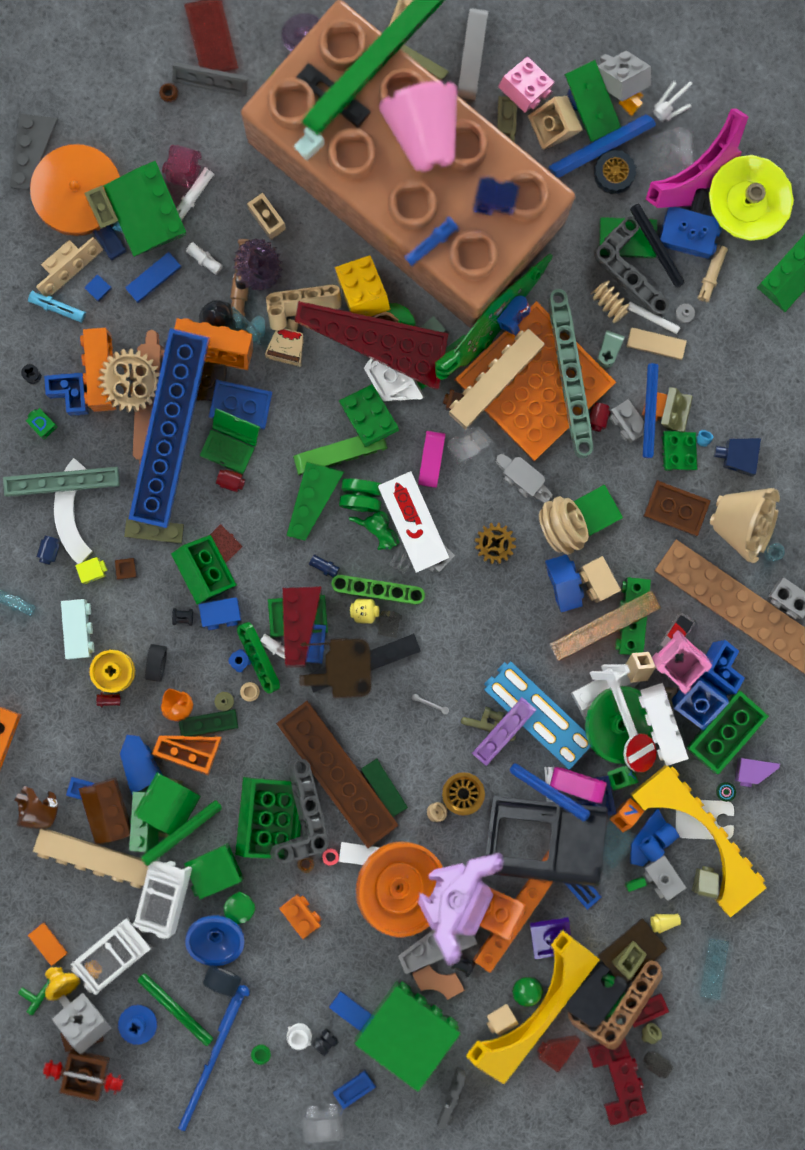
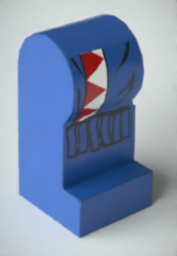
(513, 314)

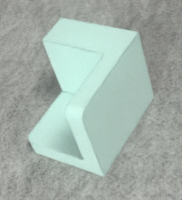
(309, 144)

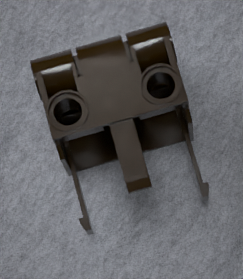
(346, 668)

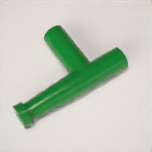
(35, 1000)

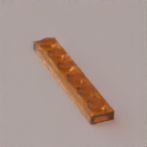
(605, 625)

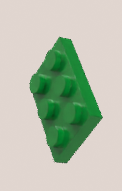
(368, 415)

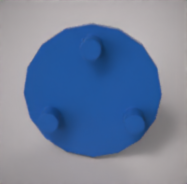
(137, 1024)

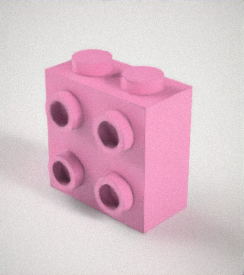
(526, 85)

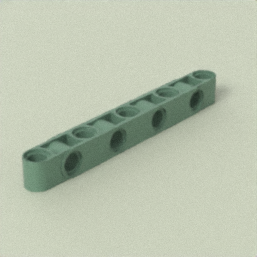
(569, 360)

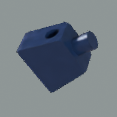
(740, 455)

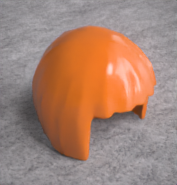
(176, 705)

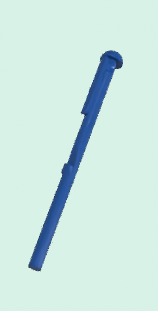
(224, 1028)

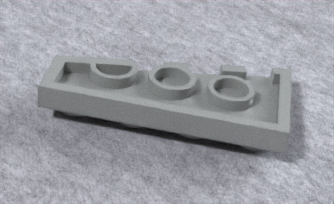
(428, 951)

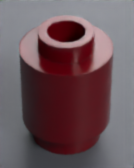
(599, 417)
(230, 480)

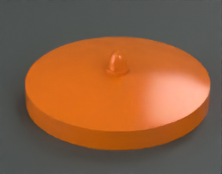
(60, 187)
(391, 888)

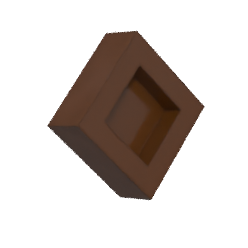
(125, 568)

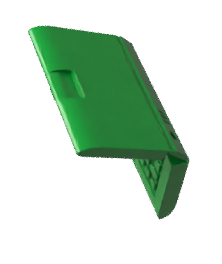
(227, 450)
(166, 804)

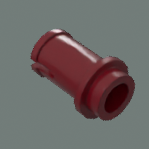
(108, 699)

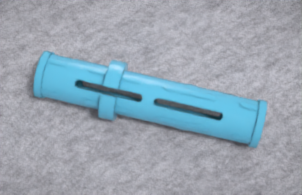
(36, 298)

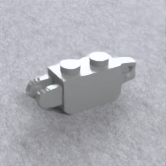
(524, 477)

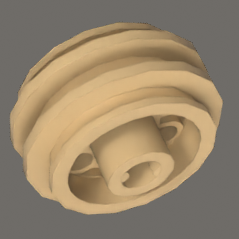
(563, 525)

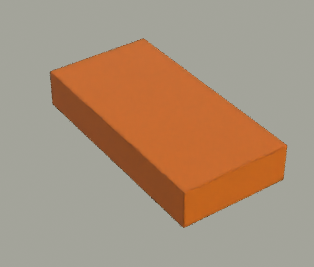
(47, 944)

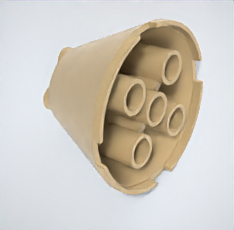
(747, 520)

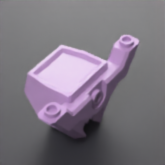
(458, 902)

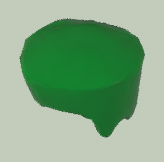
(239, 908)

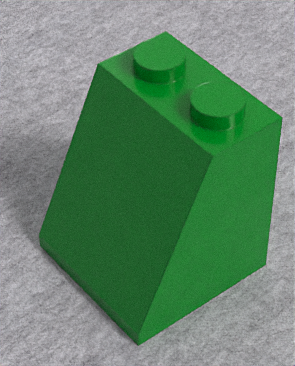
(214, 871)

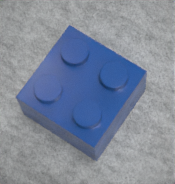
(701, 702)

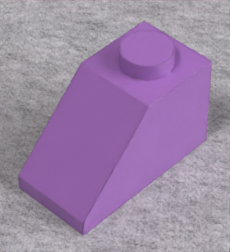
(753, 771)

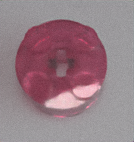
(182, 166)

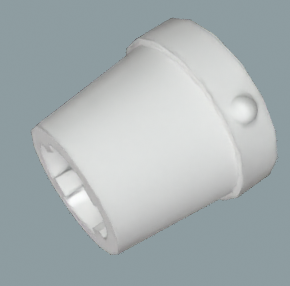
(299, 1036)

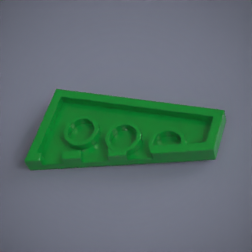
(314, 492)

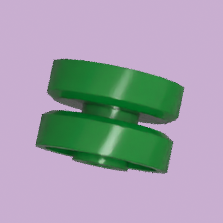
(360, 495)

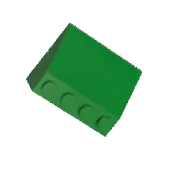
(145, 209)
(266, 817)

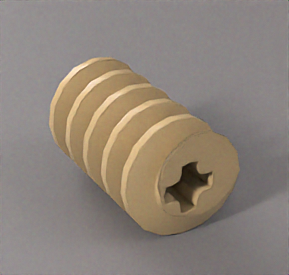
(610, 301)

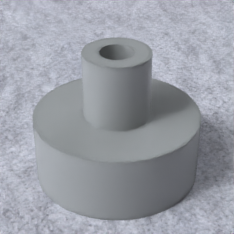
(684, 317)

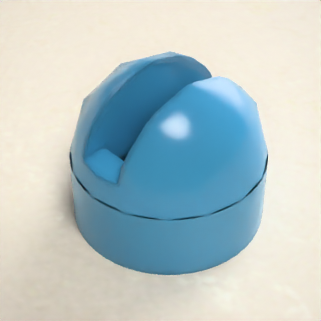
(704, 438)

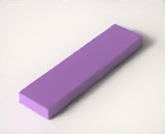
(504, 731)

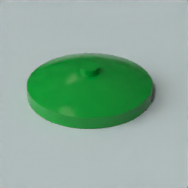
(606, 727)

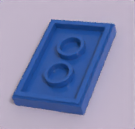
(241, 401)

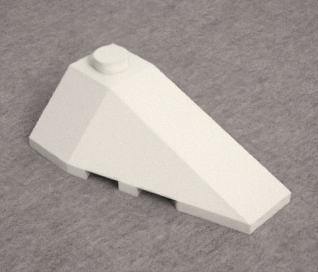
(585, 695)

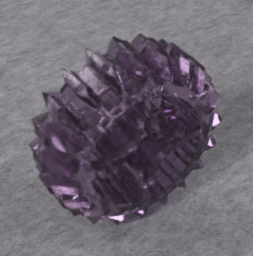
(248, 264)

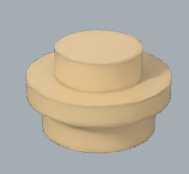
(250, 691)

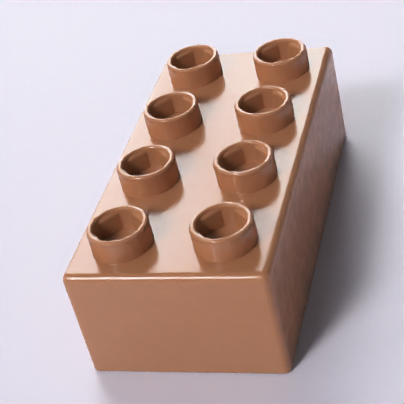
(379, 193)

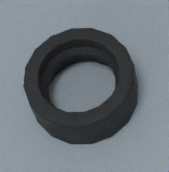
(155, 663)

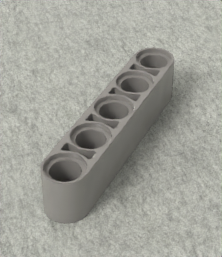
(472, 54)

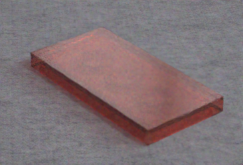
(211, 35)

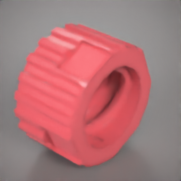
(329, 863)

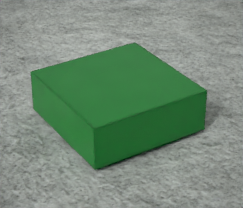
(635, 884)

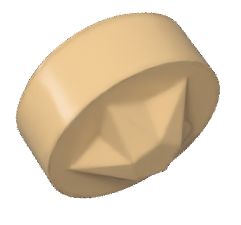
(437, 812)

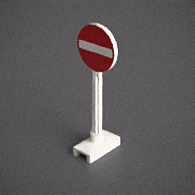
(639, 748)

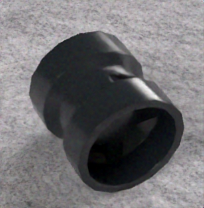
(325, 1042)

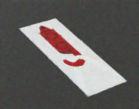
(413, 521)

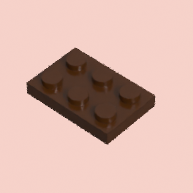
(676, 508)

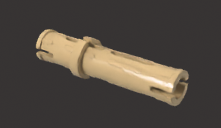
(709, 281)

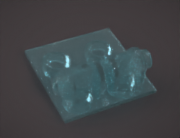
(255, 327)

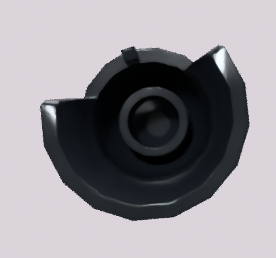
(216, 313)

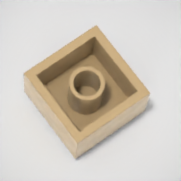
(598, 580)

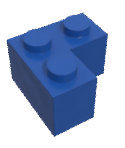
(68, 387)
(565, 582)
(721, 674)

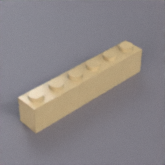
(496, 379)
(91, 856)

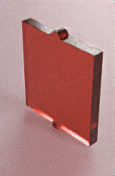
(225, 542)

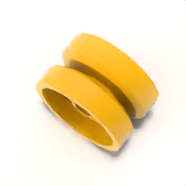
(101, 667)

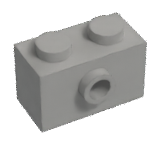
(664, 878)

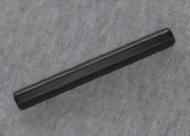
(657, 245)

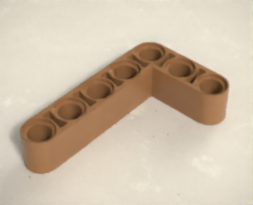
(622, 1010)

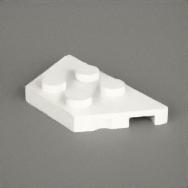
(391, 383)

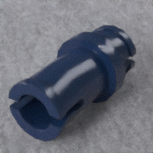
(324, 566)

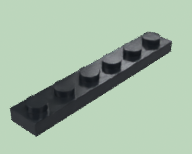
(384, 655)

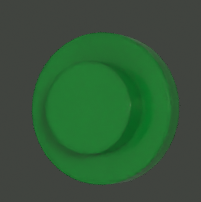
(260, 1054)

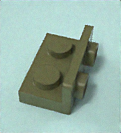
(676, 410)

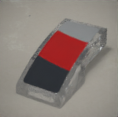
(682, 623)

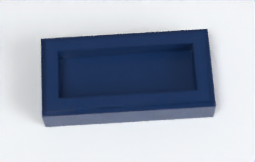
(110, 242)

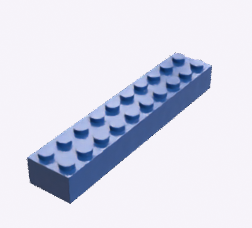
(169, 427)

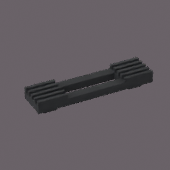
(355, 111)

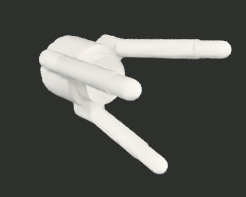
(663, 110)

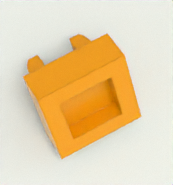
(632, 104)

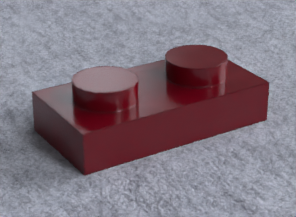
(654, 1008)

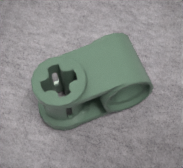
(610, 346)

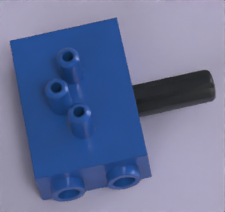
(691, 230)

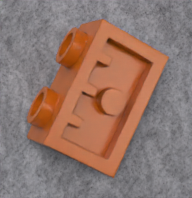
(300, 916)

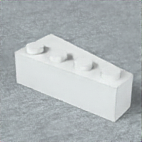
(664, 724)

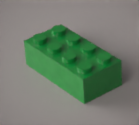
(727, 732)

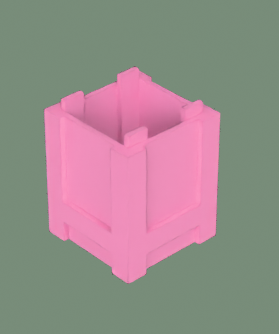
(682, 672)

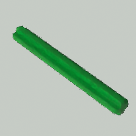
(179, 834)
(175, 1009)

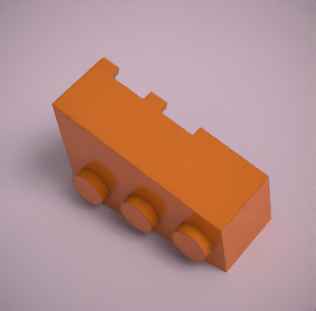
(189, 752)

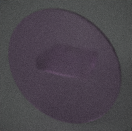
(297, 28)

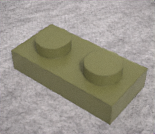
(101, 207)

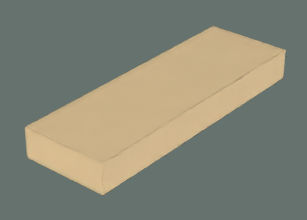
(656, 343)

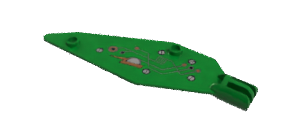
(487, 326)

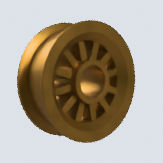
(465, 810)

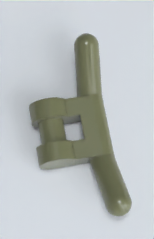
(483, 723)

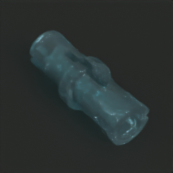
(17, 603)

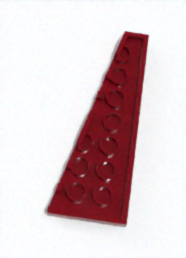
(391, 343)

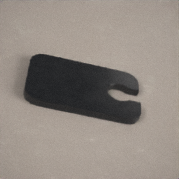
(592, 1000)

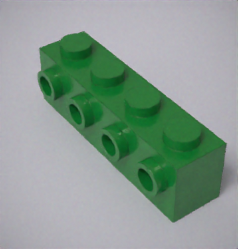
(633, 636)

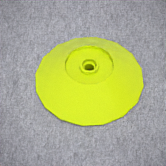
(751, 220)

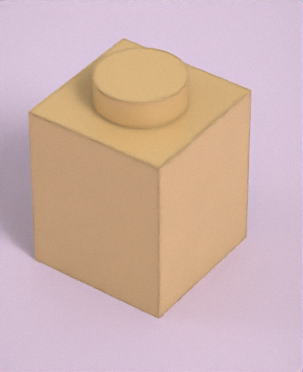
(640, 666)
(502, 1020)

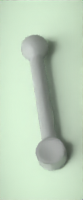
(445, 710)

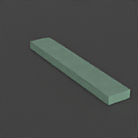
(61, 481)

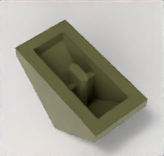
(630, 959)

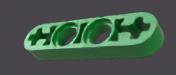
(258, 657)

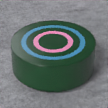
(726, 791)

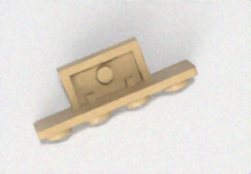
(66, 263)

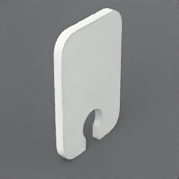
(691, 828)

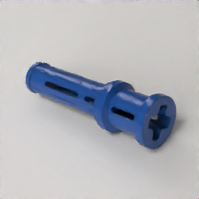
(439, 235)

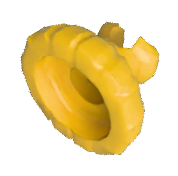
(60, 983)

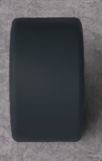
(222, 981)

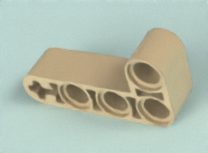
(284, 303)

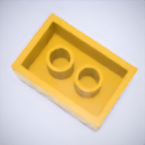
(362, 287)

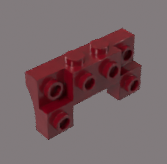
(624, 1077)

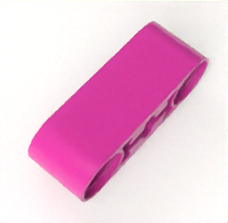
(431, 459)
(578, 784)

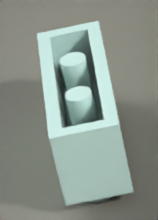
(77, 629)

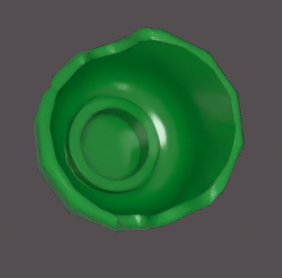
(527, 991)

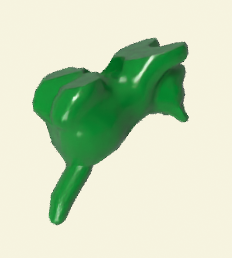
(378, 525)

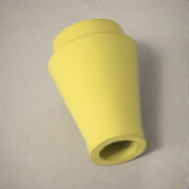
(664, 922)

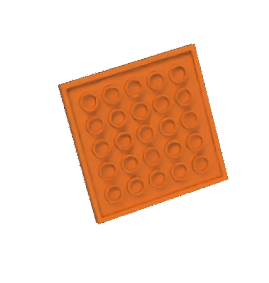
(533, 403)

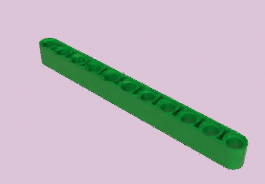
(369, 64)

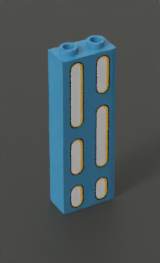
(548, 723)

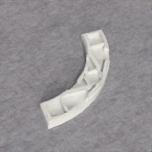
(66, 523)

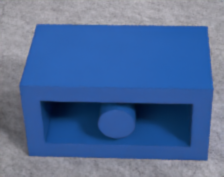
(219, 613)

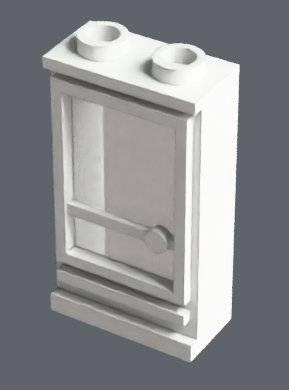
(162, 898)
(110, 956)

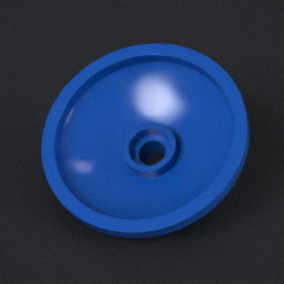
(211, 947)

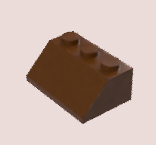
(105, 811)

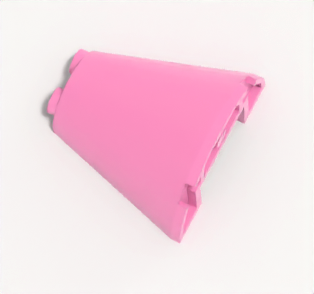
(424, 123)

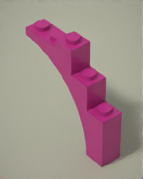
(681, 188)

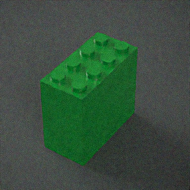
(407, 1035)

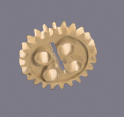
(112, 378)

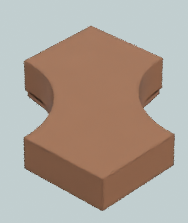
(447, 984)

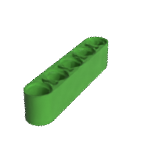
(336, 452)
(369, 585)

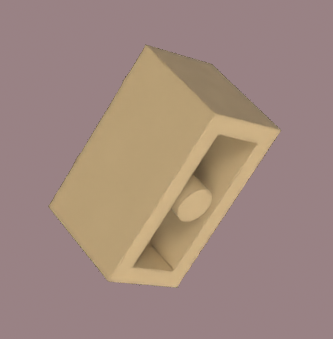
(266, 216)

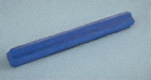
(650, 410)
(549, 792)

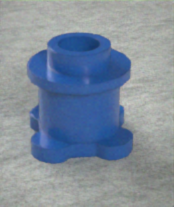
(239, 667)

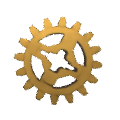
(500, 551)

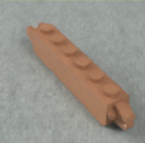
(142, 417)

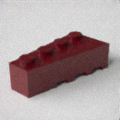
(299, 616)

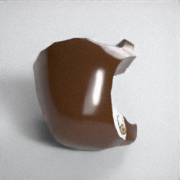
(34, 812)

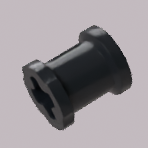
(30, 379)
(182, 617)
(464, 965)

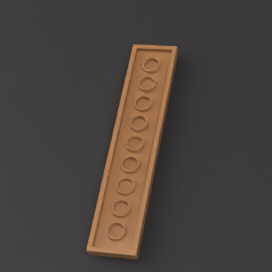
(734, 603)

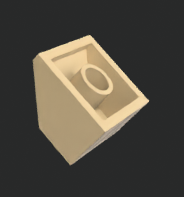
(555, 122)

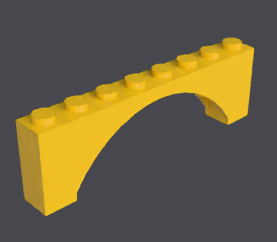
(738, 880)
(504, 1054)

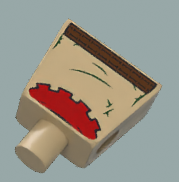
(286, 345)

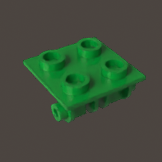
(679, 450)

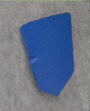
(138, 763)
(652, 840)

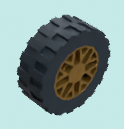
(615, 172)

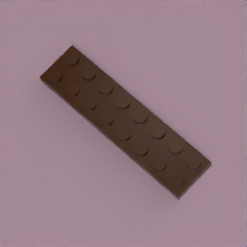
(337, 774)

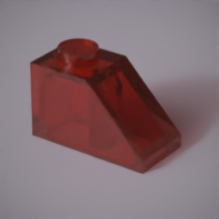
(557, 1051)

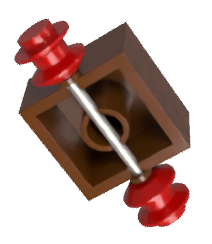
(84, 1075)

